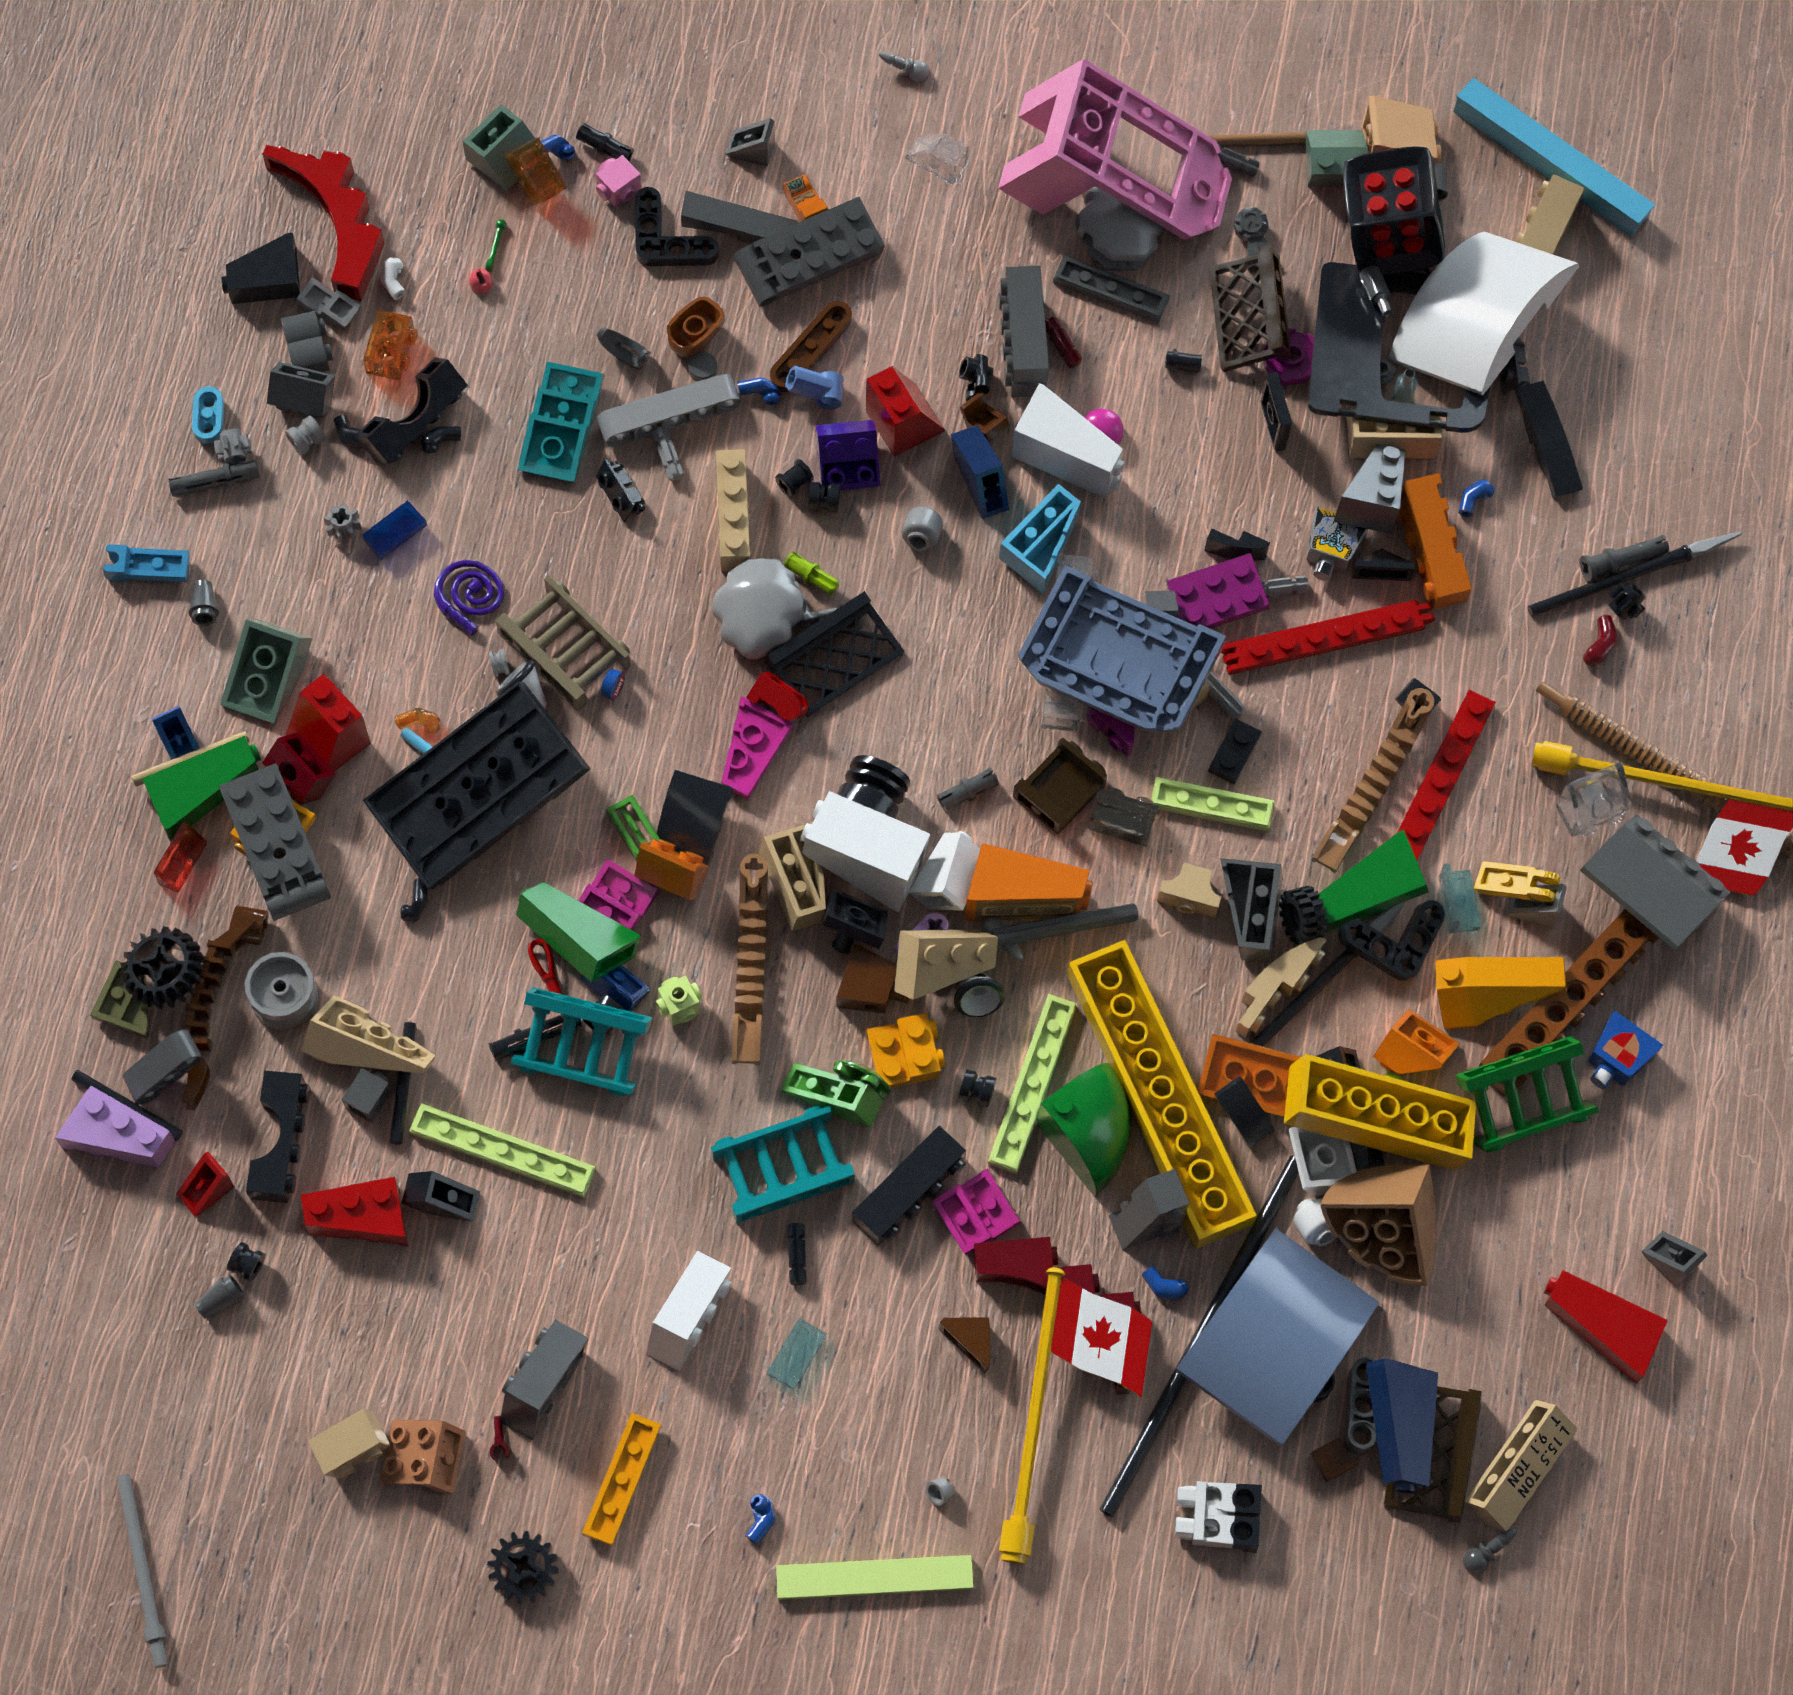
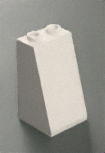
(1066, 445)
(865, 848)

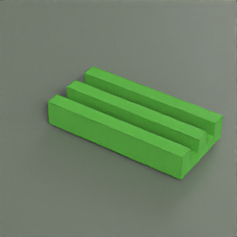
(621, 806)

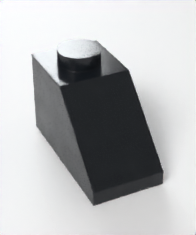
(440, 1196)

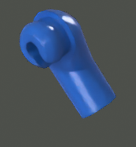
(559, 147)
(762, 386)
(1165, 1288)

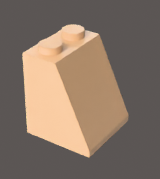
(1397, 125)

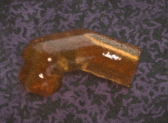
(419, 716)

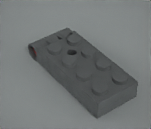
(824, 248)
(271, 828)

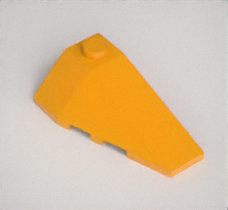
(1490, 986)

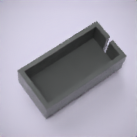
(1023, 330)

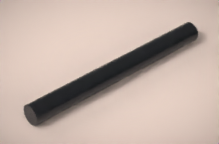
(87, 1081)
(401, 1094)

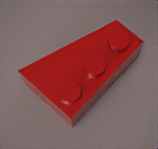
(357, 1212)

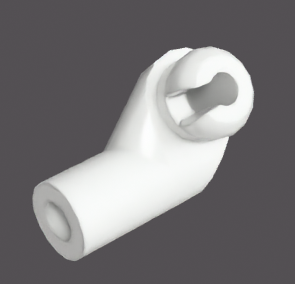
(389, 272)

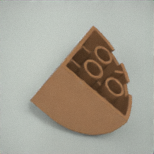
(1386, 1220)

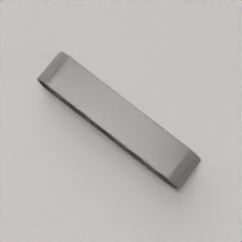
(669, 410)

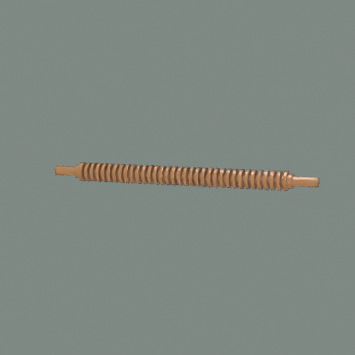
(1569, 705)

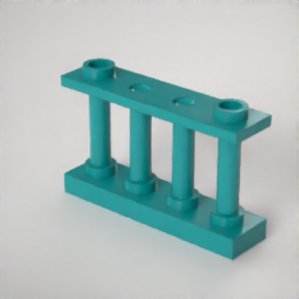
(602, 1018)
(806, 1184)

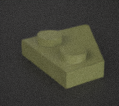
(118, 1007)

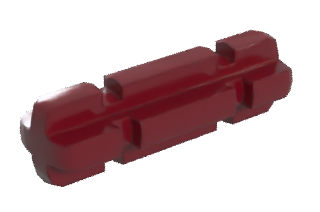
(1062, 342)

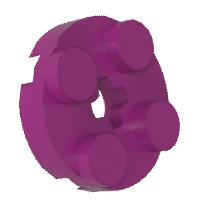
(1293, 371)

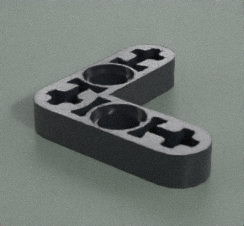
(655, 239)
(1396, 951)

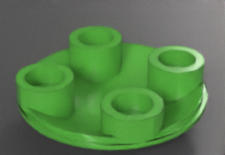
(864, 1074)

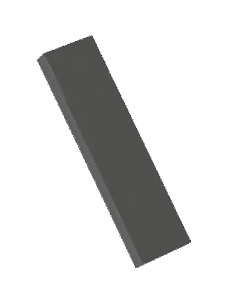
(1111, 288)

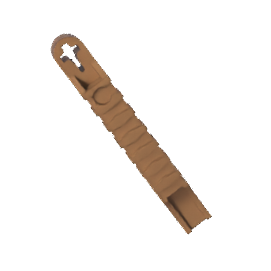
(1375, 781)
(751, 961)

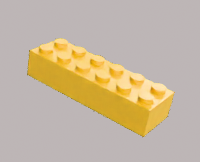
(1380, 1112)

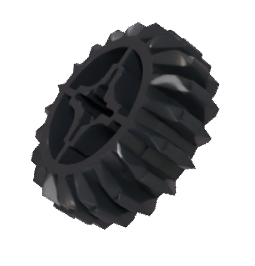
(155, 958)

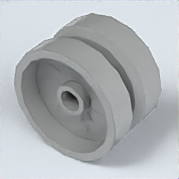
(286, 974)

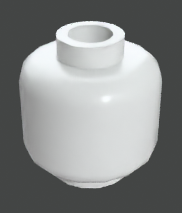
(1311, 1223)

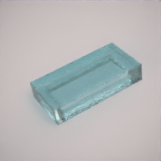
(796, 1354)

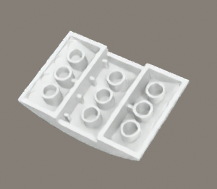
(1476, 309)

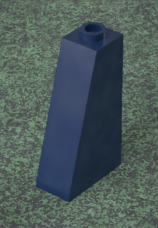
(1404, 1421)

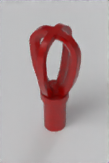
(547, 978)

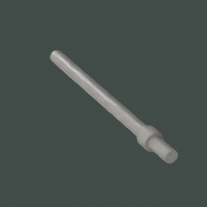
(154, 1631)

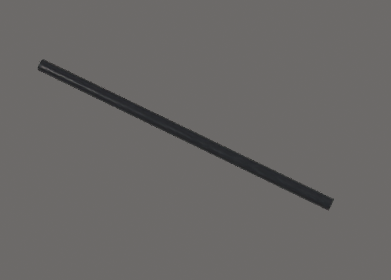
(1176, 1382)

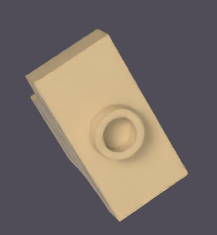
(1190, 891)

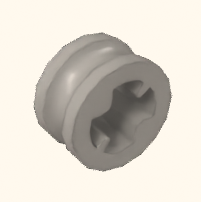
(498, 663)

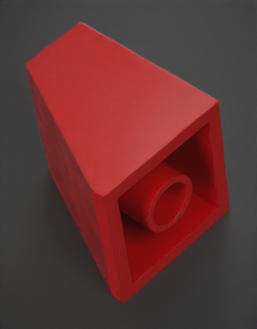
(900, 411)
(329, 723)

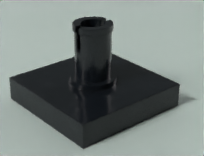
(853, 921)

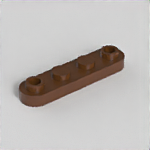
(813, 342)

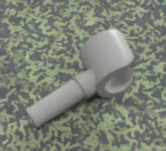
(810, 616)

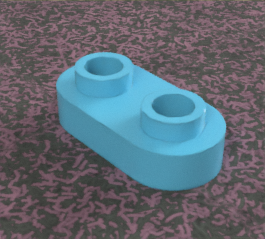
(207, 417)

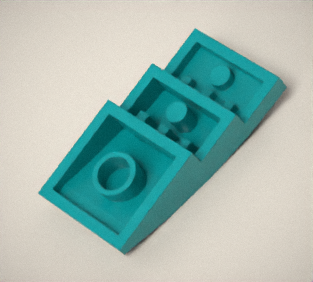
(560, 422)

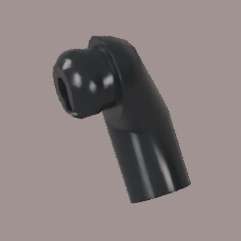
(346, 432)
(438, 434)
(419, 899)

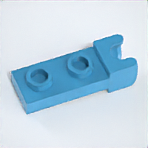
(146, 564)

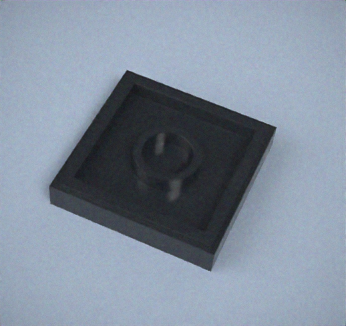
(1276, 412)

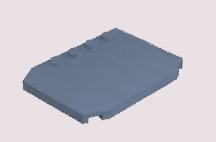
(1119, 654)

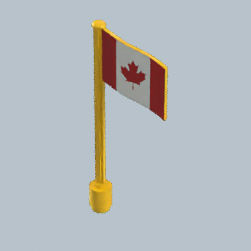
(1740, 840)
(1094, 1338)

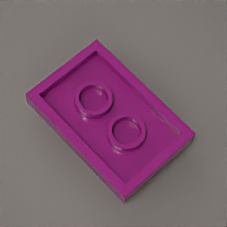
(1220, 593)

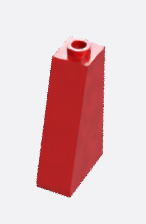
(1607, 1322)

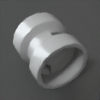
(305, 435)

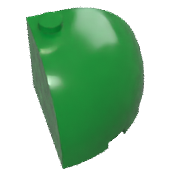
(1089, 1125)

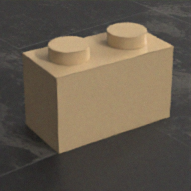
(349, 1443)

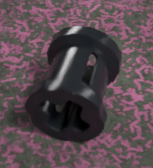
(794, 478)

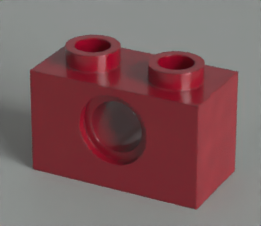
(300, 767)

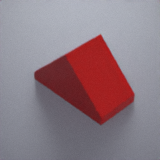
(204, 1185)

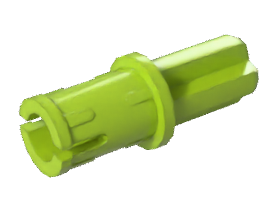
(811, 573)

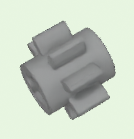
(232, 446)
(342, 522)

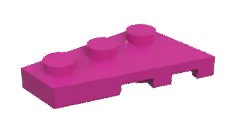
(753, 746)

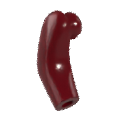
(1605, 642)

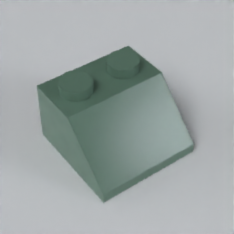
(1328, 152)

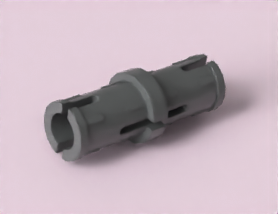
(967, 789)

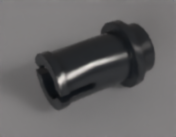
(1183, 361)

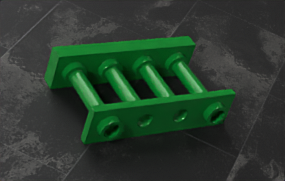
(1506, 1072)

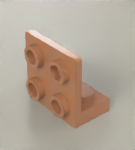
(423, 1454)

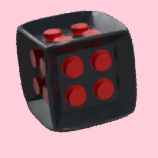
(1394, 210)

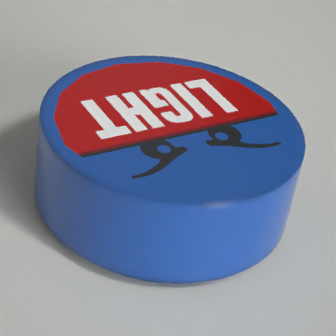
(612, 684)

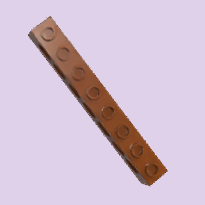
(1577, 980)

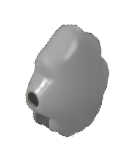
(1115, 232)
(758, 607)

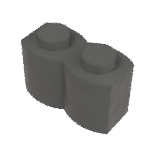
(305, 341)

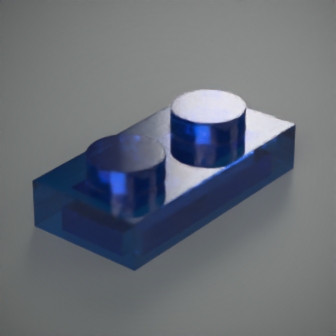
(394, 530)

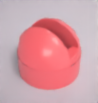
(475, 283)

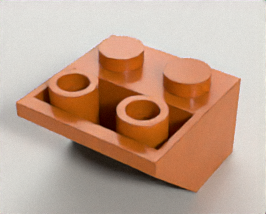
(670, 870)

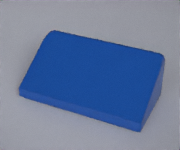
(620, 986)

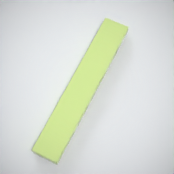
(1032, 1084)
(502, 1150)
(874, 1577)

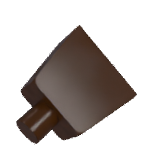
(868, 982)

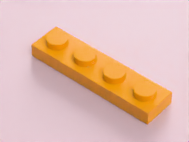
(621, 1479)

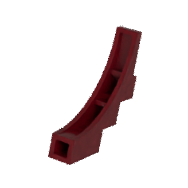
(1025, 1265)

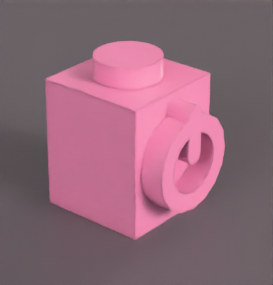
(617, 180)

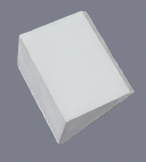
(1320, 1160)

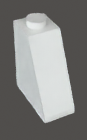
(947, 873)

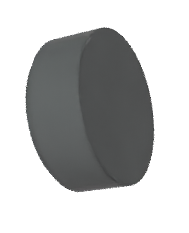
(702, 366)

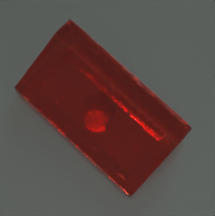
(180, 858)

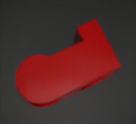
(778, 694)

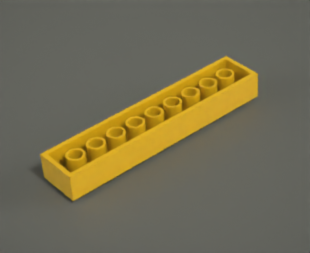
(1160, 1091)

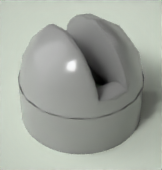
(939, 1491)

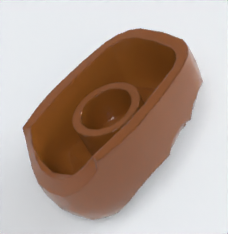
(695, 326)

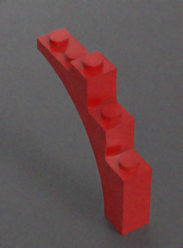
(328, 182)

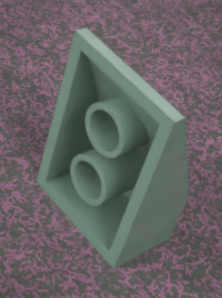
(265, 669)

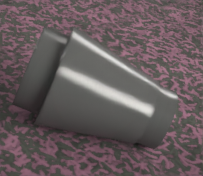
(203, 604)
(219, 1297)

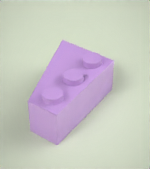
(114, 1130)

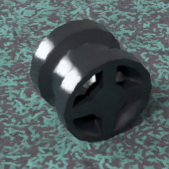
(246, 1261)

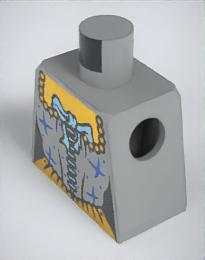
(1332, 544)

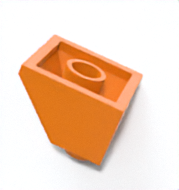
(1414, 1046)

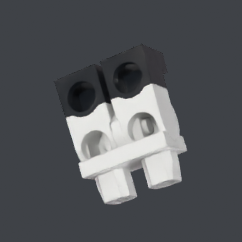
(1222, 1516)

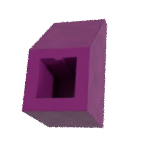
(1119, 733)

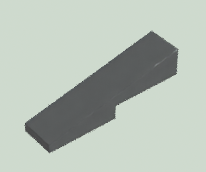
(730, 218)

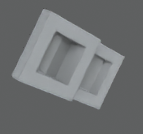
(327, 304)

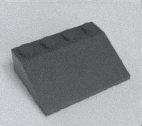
(1655, 881)

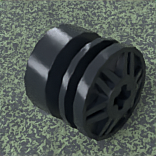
(875, 784)

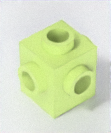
(676, 1009)

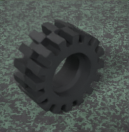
(1303, 914)

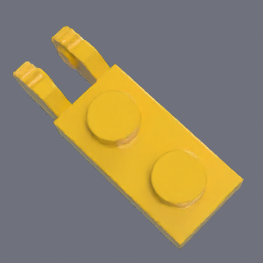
(1515, 881)

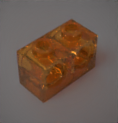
(535, 171)
(383, 344)

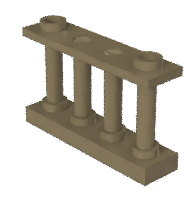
(554, 669)

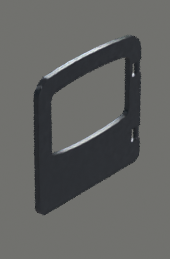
(1349, 355)

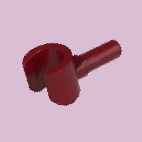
(499, 1438)

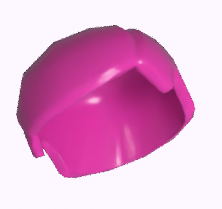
(1107, 422)

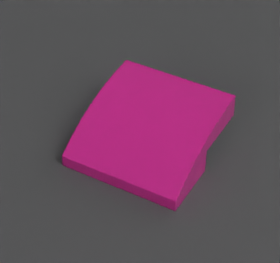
(619, 895)
(976, 1211)

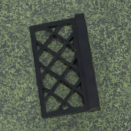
(823, 631)

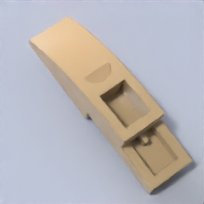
(1282, 975)

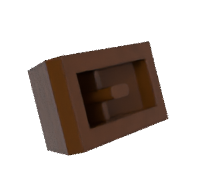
(971, 1337)

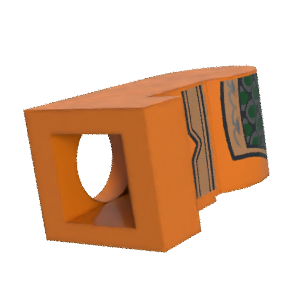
(803, 198)

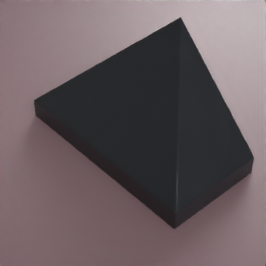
(1383, 566)

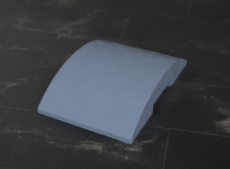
(1277, 1337)

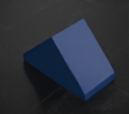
(175, 733)

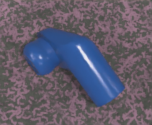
(1479, 489)
(763, 1516)

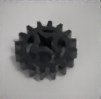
(516, 1580)

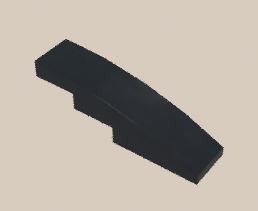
(1549, 438)

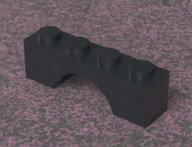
(437, 388)
(271, 1175)

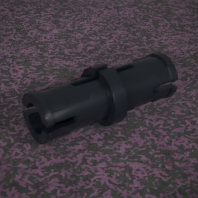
(603, 142)

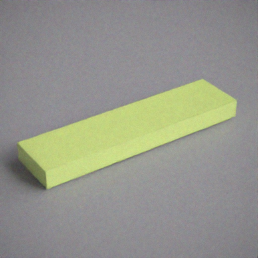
(1212, 804)

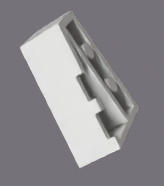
(688, 1310)

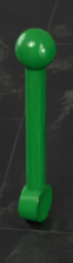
(500, 225)

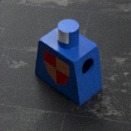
(1621, 1051)

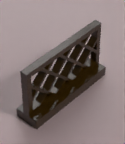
(1271, 299)
(1459, 1463)

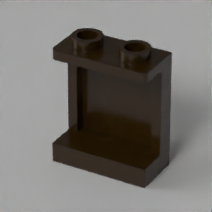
(1061, 786)

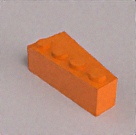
(1433, 542)

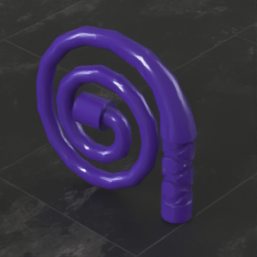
(451, 612)

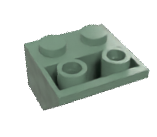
(492, 140)

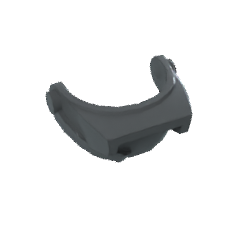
(611, 342)

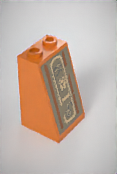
(1024, 887)

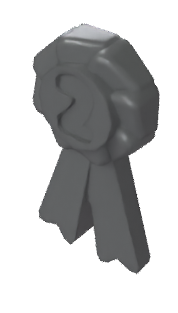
(1251, 227)

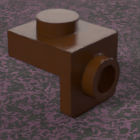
(978, 412)

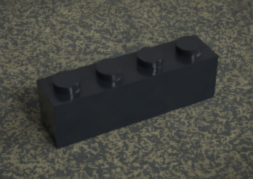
(909, 1186)

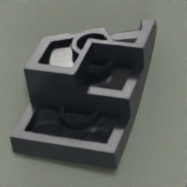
(693, 814)

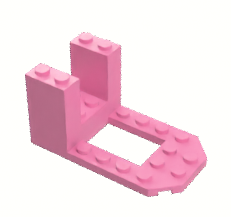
(1080, 121)

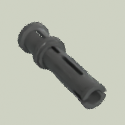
(1611, 560)

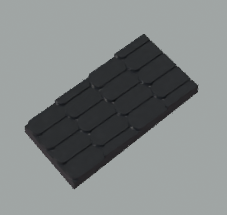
(476, 785)

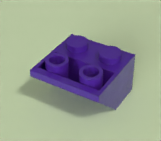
(848, 454)

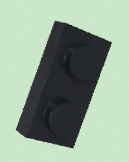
(1234, 751)

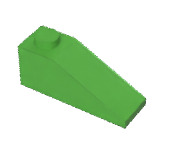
(847, 1097)

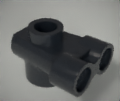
(977, 374)

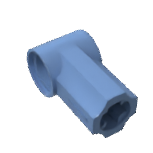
(823, 387)

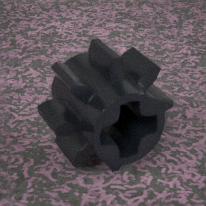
(1627, 601)

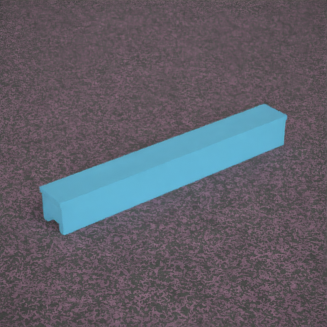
(1552, 156)

